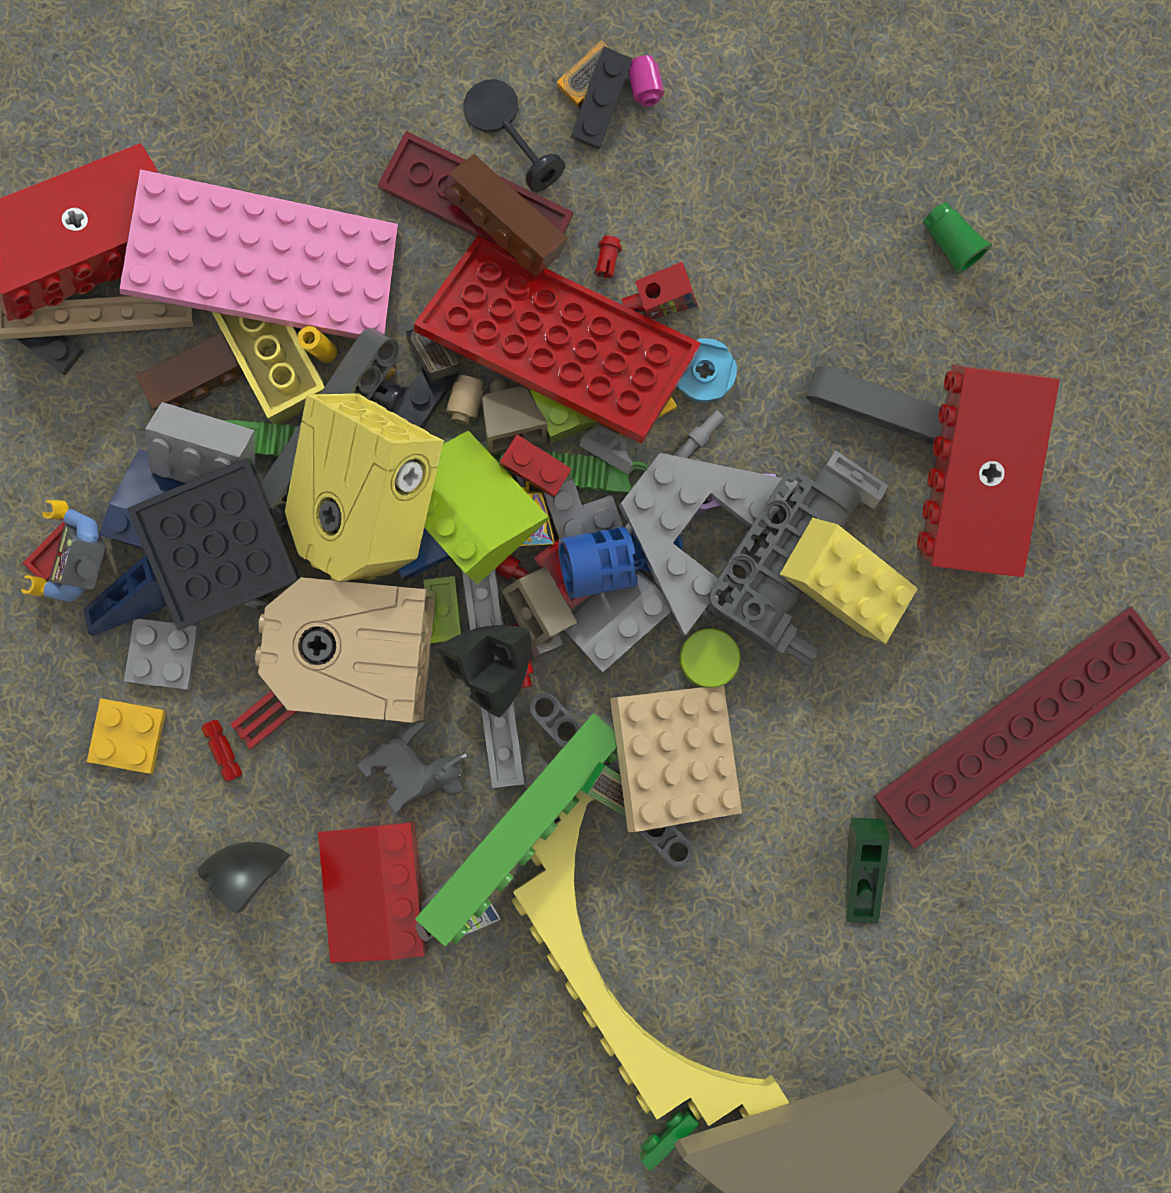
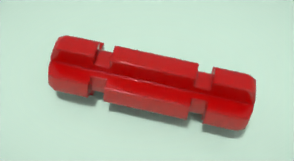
(221, 750)

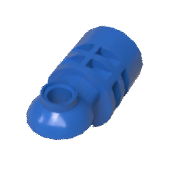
(601, 561)

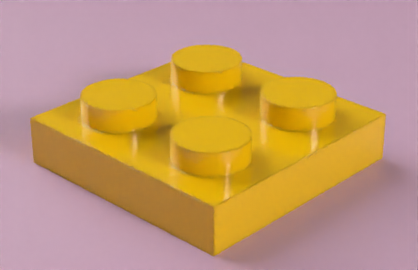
(126, 736)

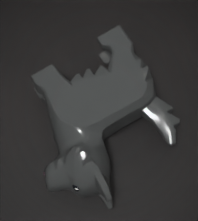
(409, 772)

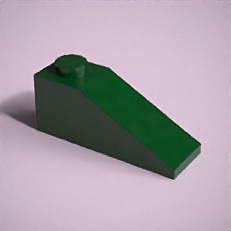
(866, 869)

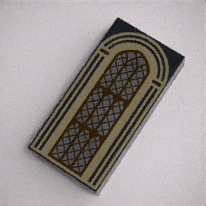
(435, 359)

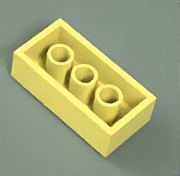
(273, 364)
(848, 580)

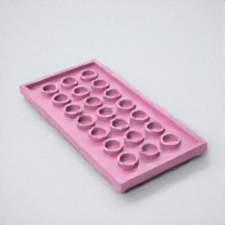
(257, 257)

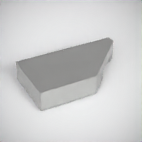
(607, 446)

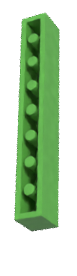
(517, 831)

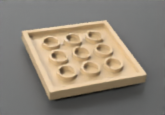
(675, 757)

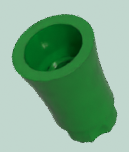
(956, 237)

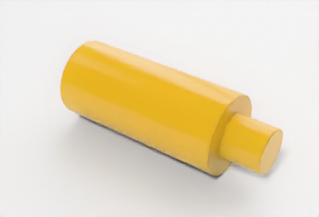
(317, 344)

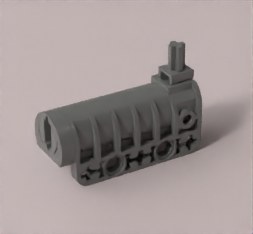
(764, 598)

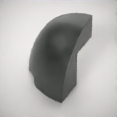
(490, 663)
(240, 871)

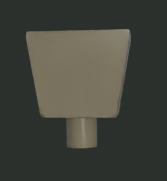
(510, 414)

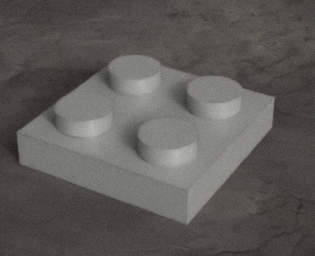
(161, 654)

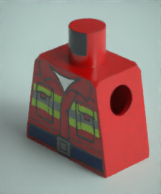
(673, 291)

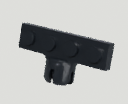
(416, 401)

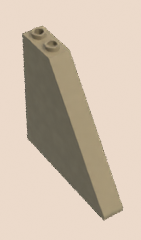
(836, 1141)

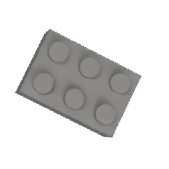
(193, 445)

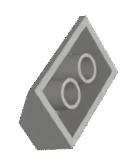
(617, 621)

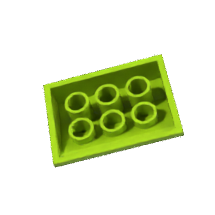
(478, 508)

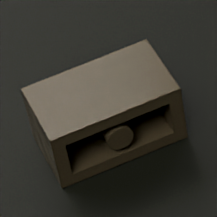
(539, 606)

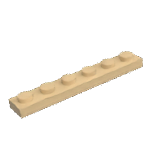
(97, 316)

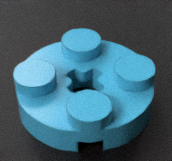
(714, 386)

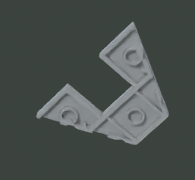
(665, 503)

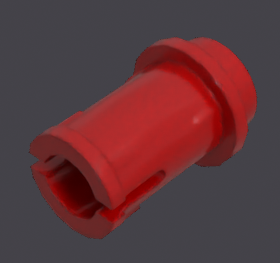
(607, 257)

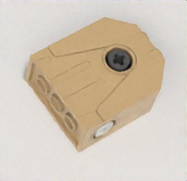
(373, 651)

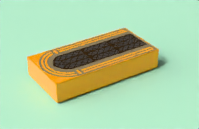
(576, 80)

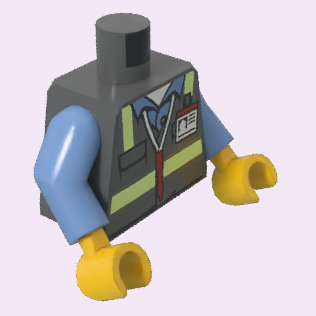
(76, 558)

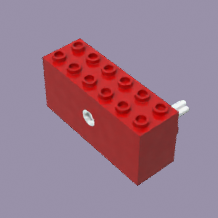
(67, 232)
(994, 424)

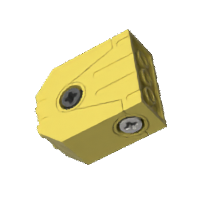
(359, 487)

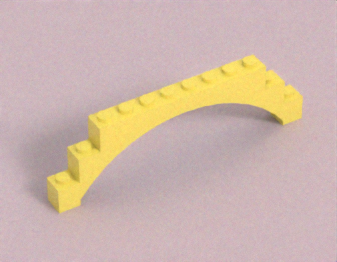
(657, 1071)

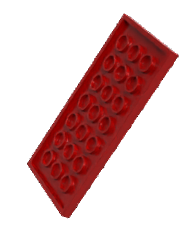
(558, 339)

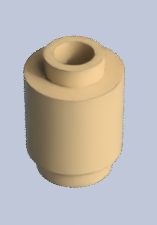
(465, 399)

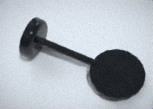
(492, 107)

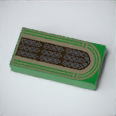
(606, 788)

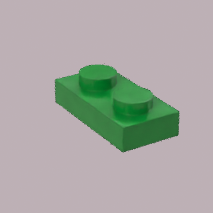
(656, 1147)

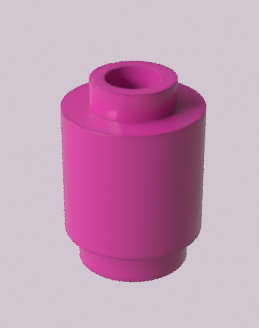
(645, 81)

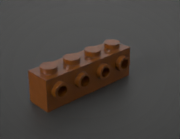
(504, 215)

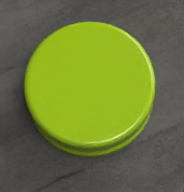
(709, 658)

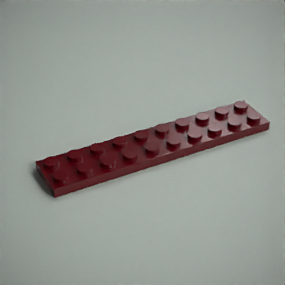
(1021, 727)

